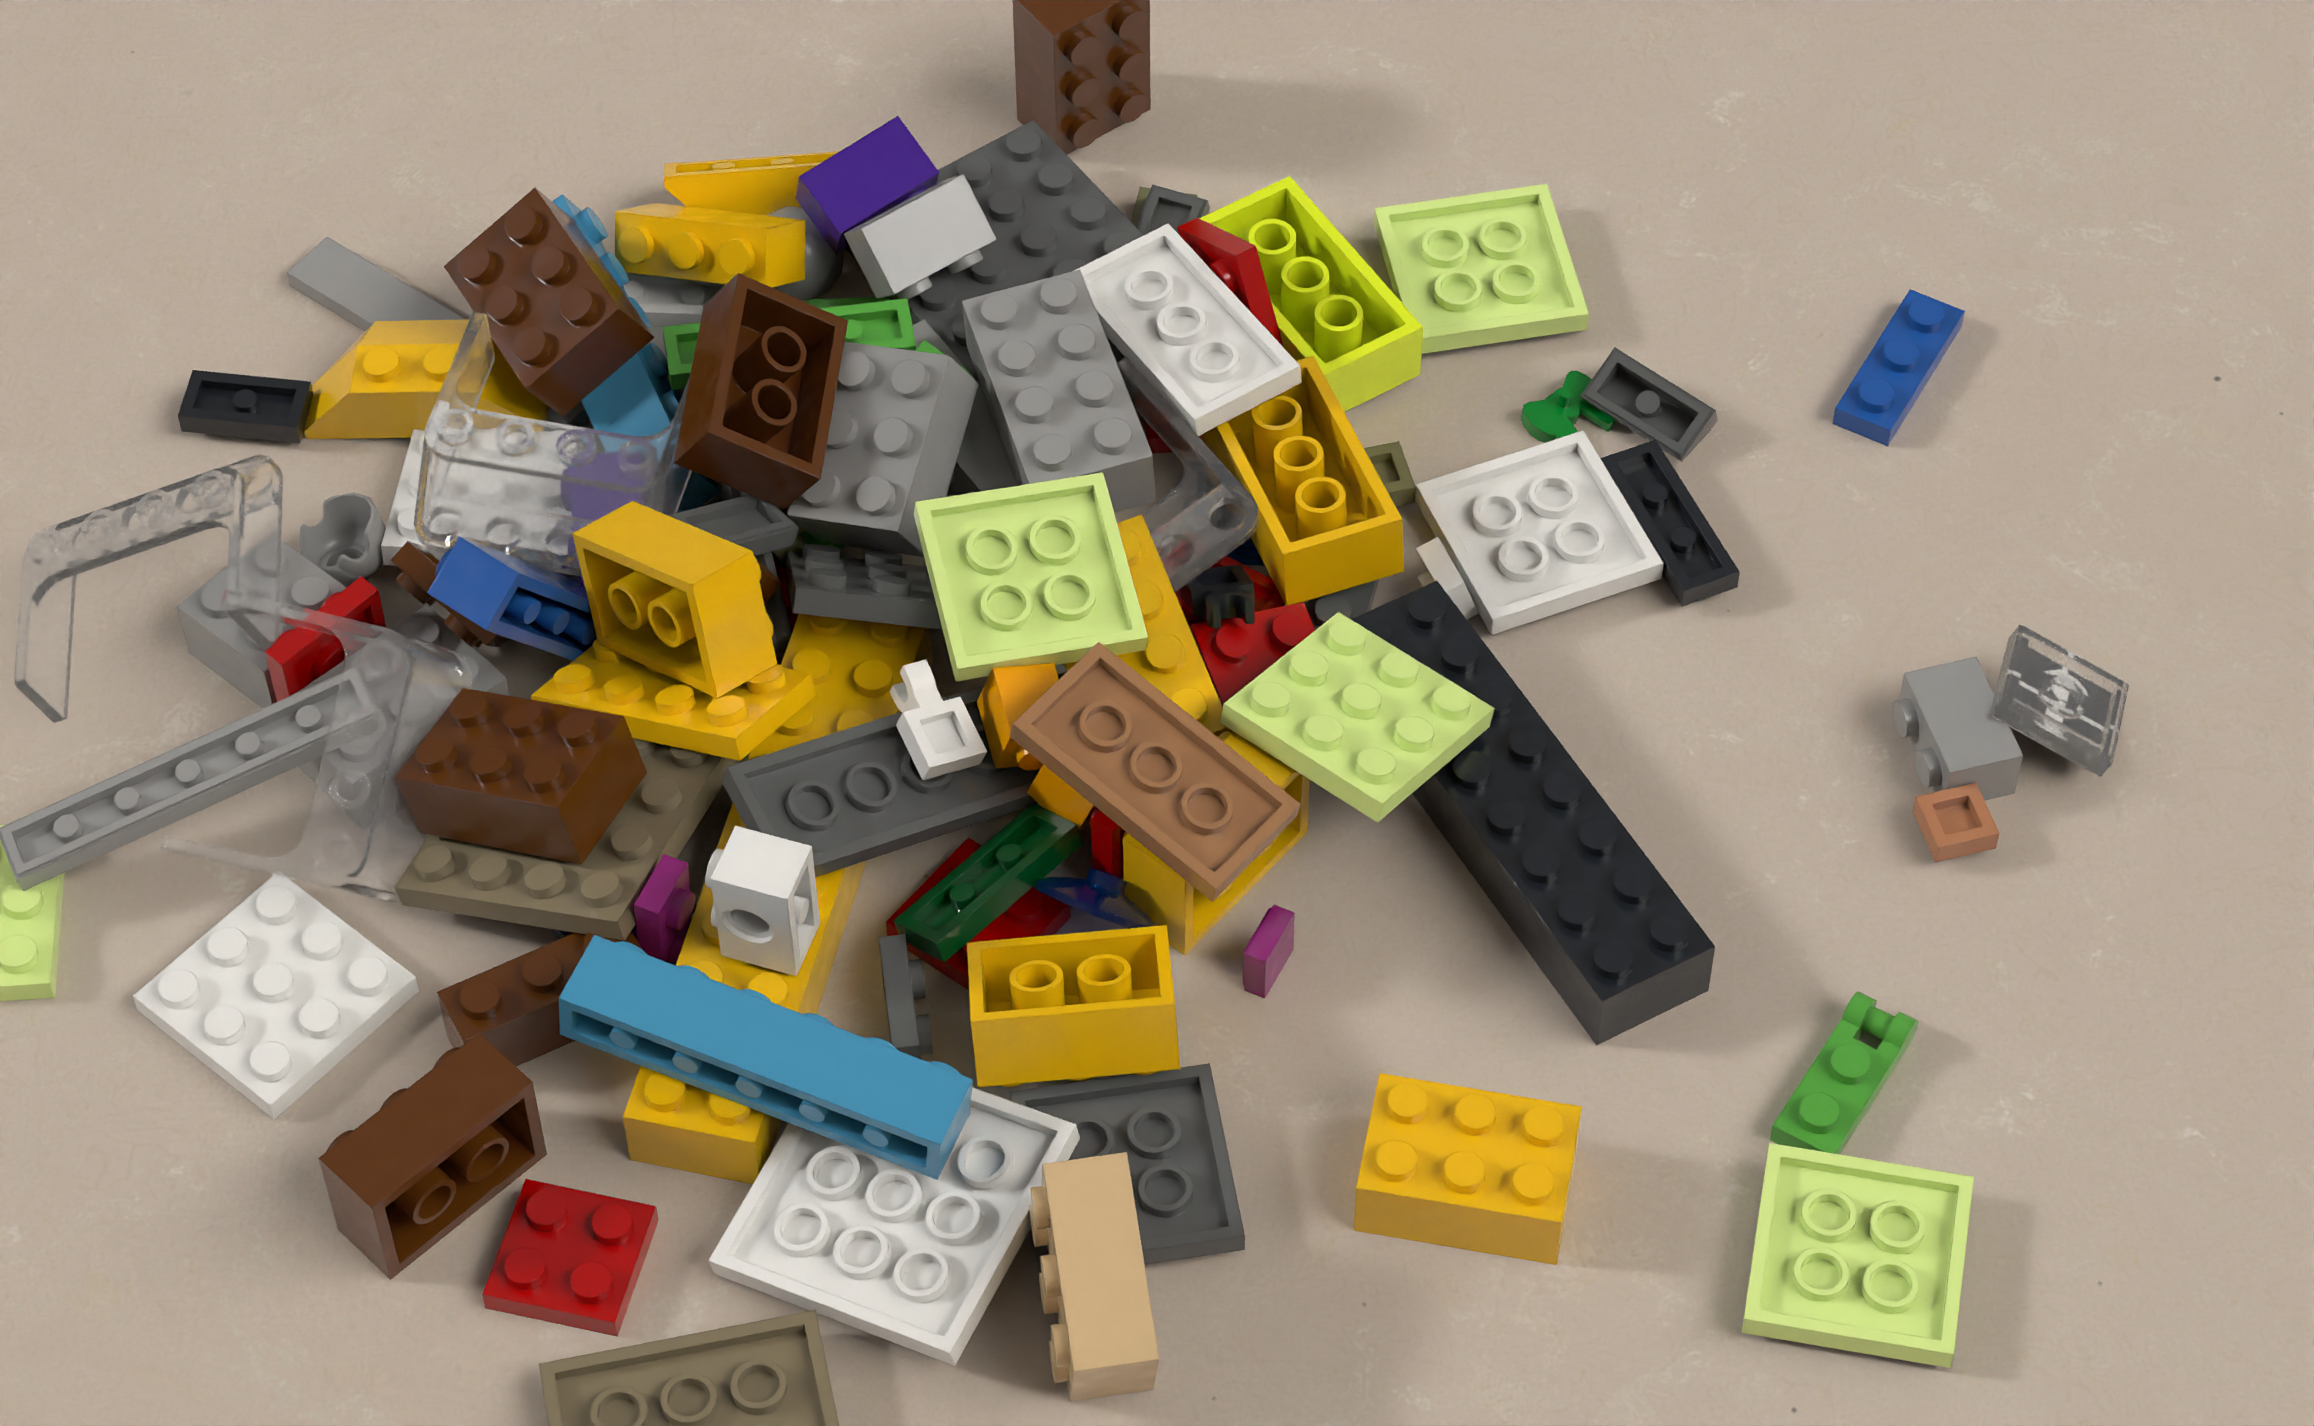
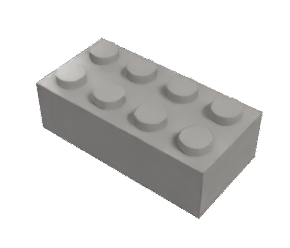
(1058, 388)

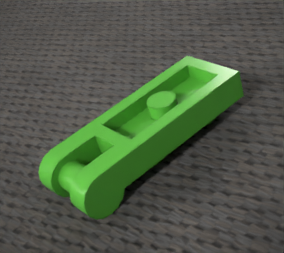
(1844, 1078)

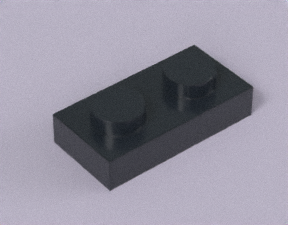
(245, 406)

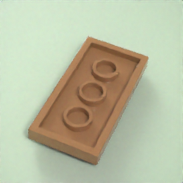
(1155, 771)

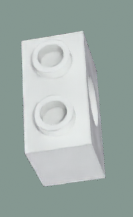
(764, 900)

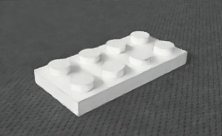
(1187, 330)

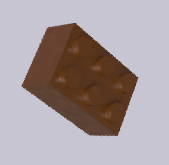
(1081, 66)
(549, 302)
(761, 391)
(522, 775)
(433, 1155)

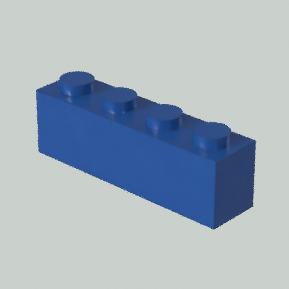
(515, 599)

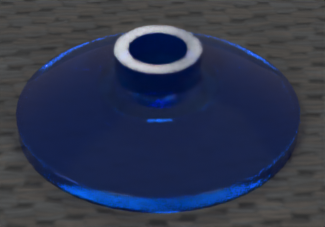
(1098, 895)

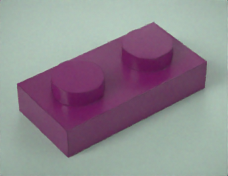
(665, 910)

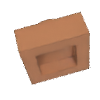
(1955, 822)

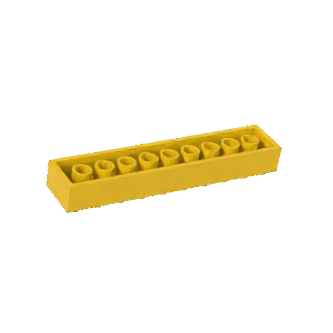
(684, 1125)

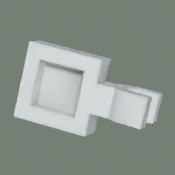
(934, 730)

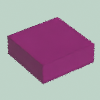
(1268, 950)

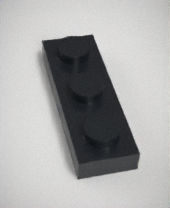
(1686, 543)

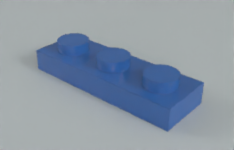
(1898, 367)

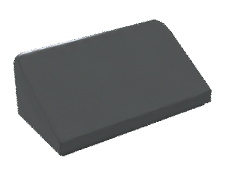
(1649, 405)

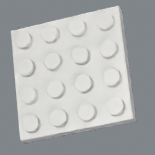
(888, 1243)

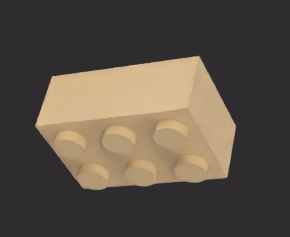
(1094, 1277)

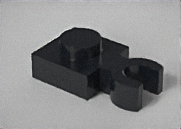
(1221, 595)

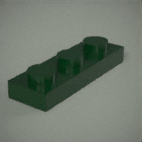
(988, 882)

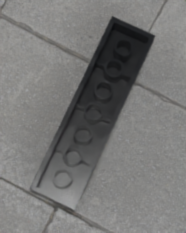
(1548, 841)

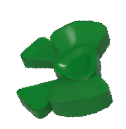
(1560, 411)

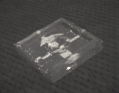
(2059, 700)

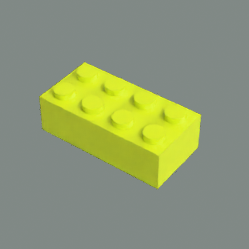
(1326, 294)

